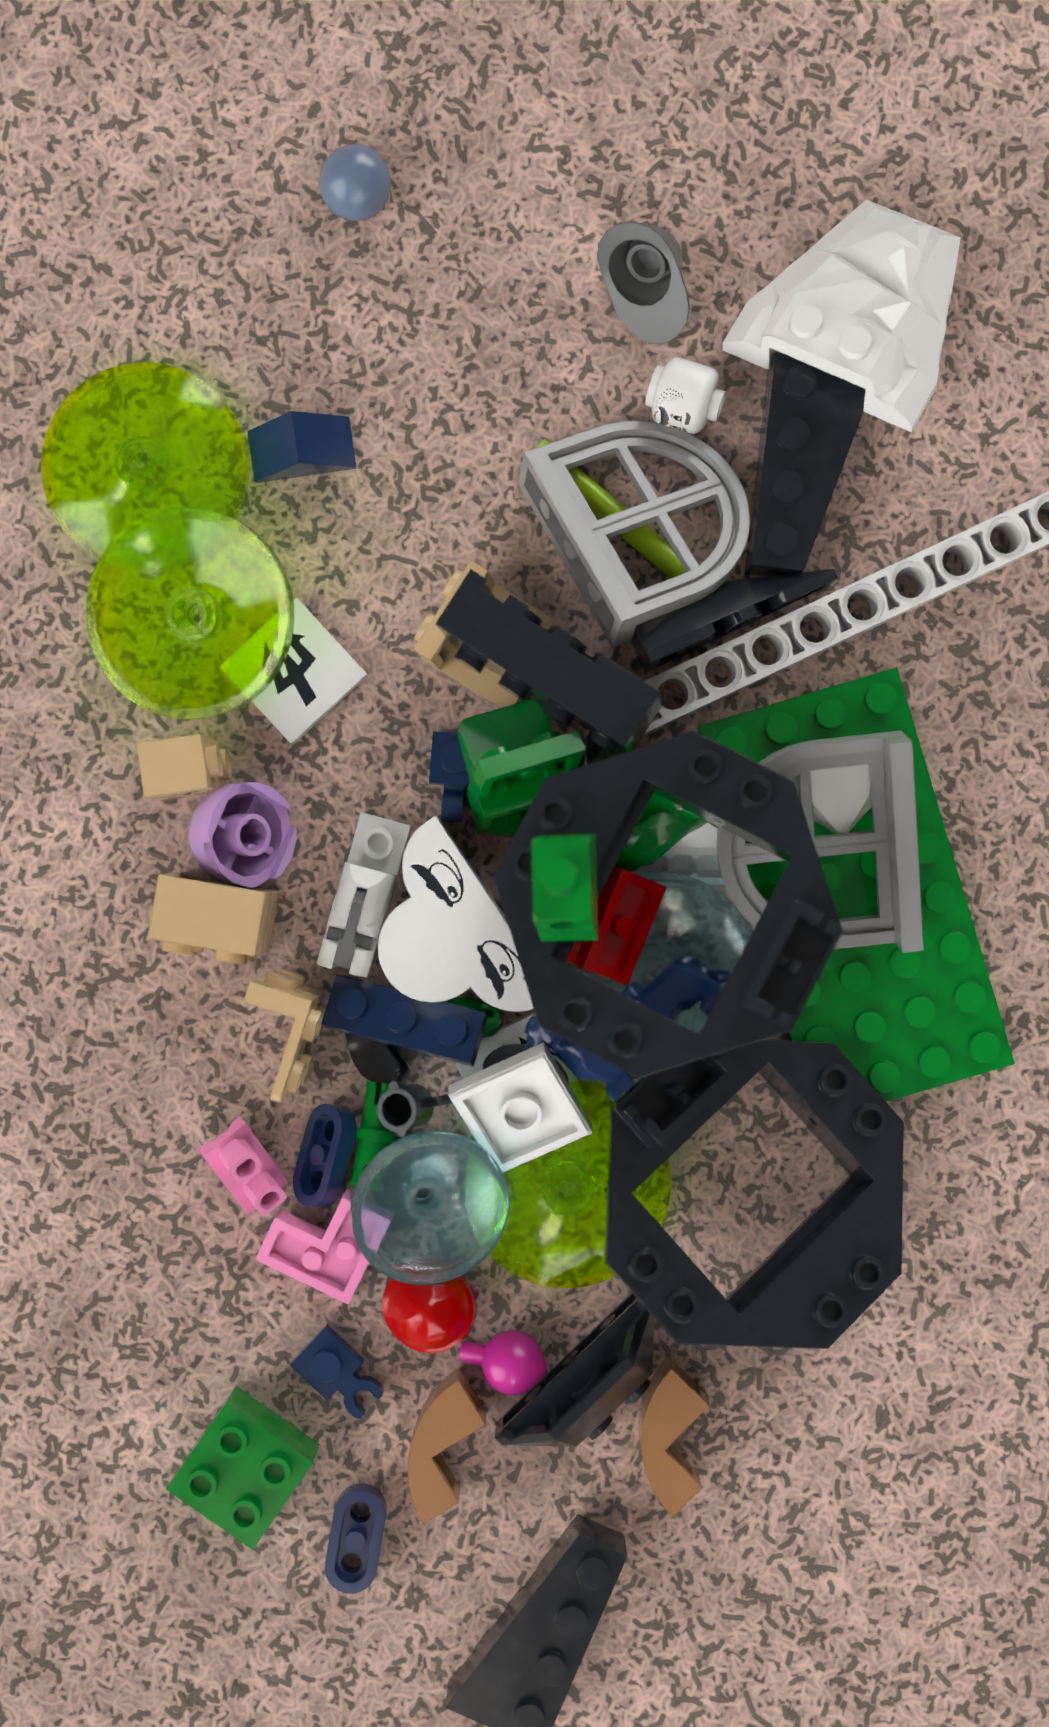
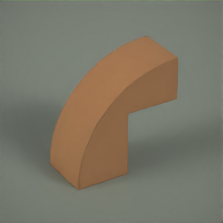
(665, 1413)
(445, 1419)

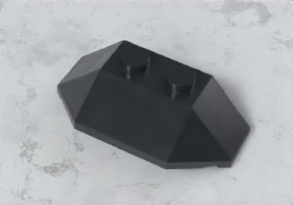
(586, 1384)

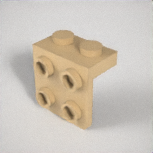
(440, 652)
(287, 995)

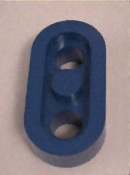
(324, 1155)
(355, 1536)

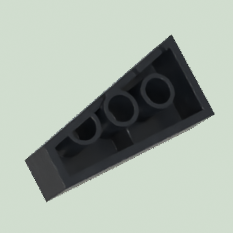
(800, 456)
(548, 666)
(538, 1642)

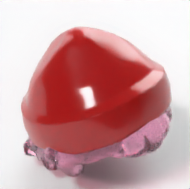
(430, 1315)

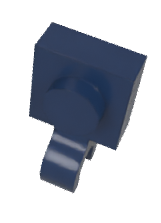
(449, 770)

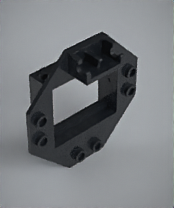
(781, 954)
(827, 1265)

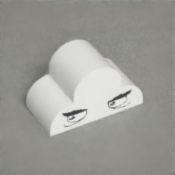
(449, 929)

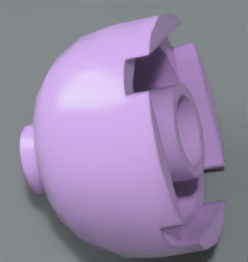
(242, 834)

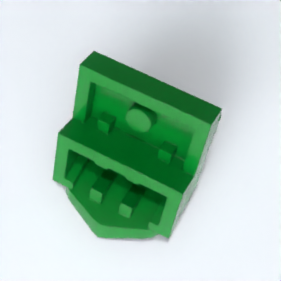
(507, 761)

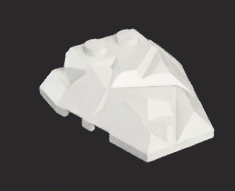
(862, 308)

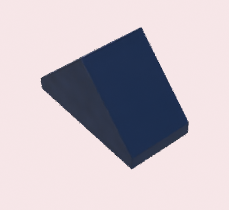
(301, 446)

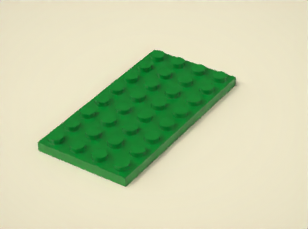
(893, 1014)

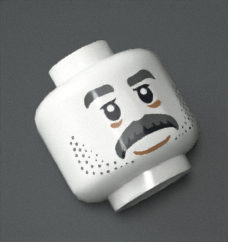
(685, 395)

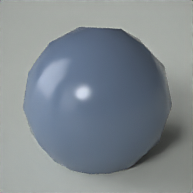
(355, 182)

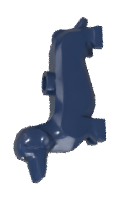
(668, 993)

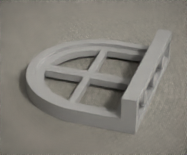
(585, 540)
(891, 839)

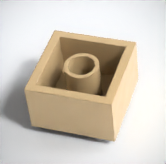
(213, 915)

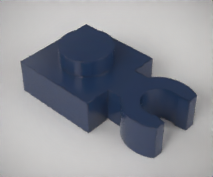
(331, 1365)

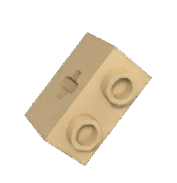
(182, 767)

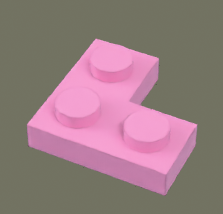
(316, 1256)

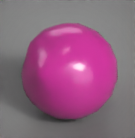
(509, 1361)

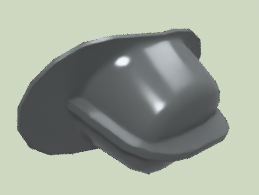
(645, 279)

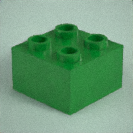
(244, 1467)

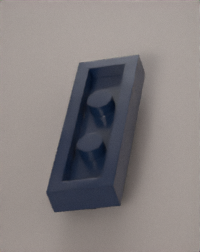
(400, 1021)

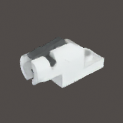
(364, 894)

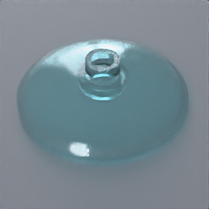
(434, 1235)

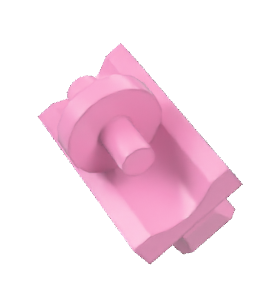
(246, 1168)

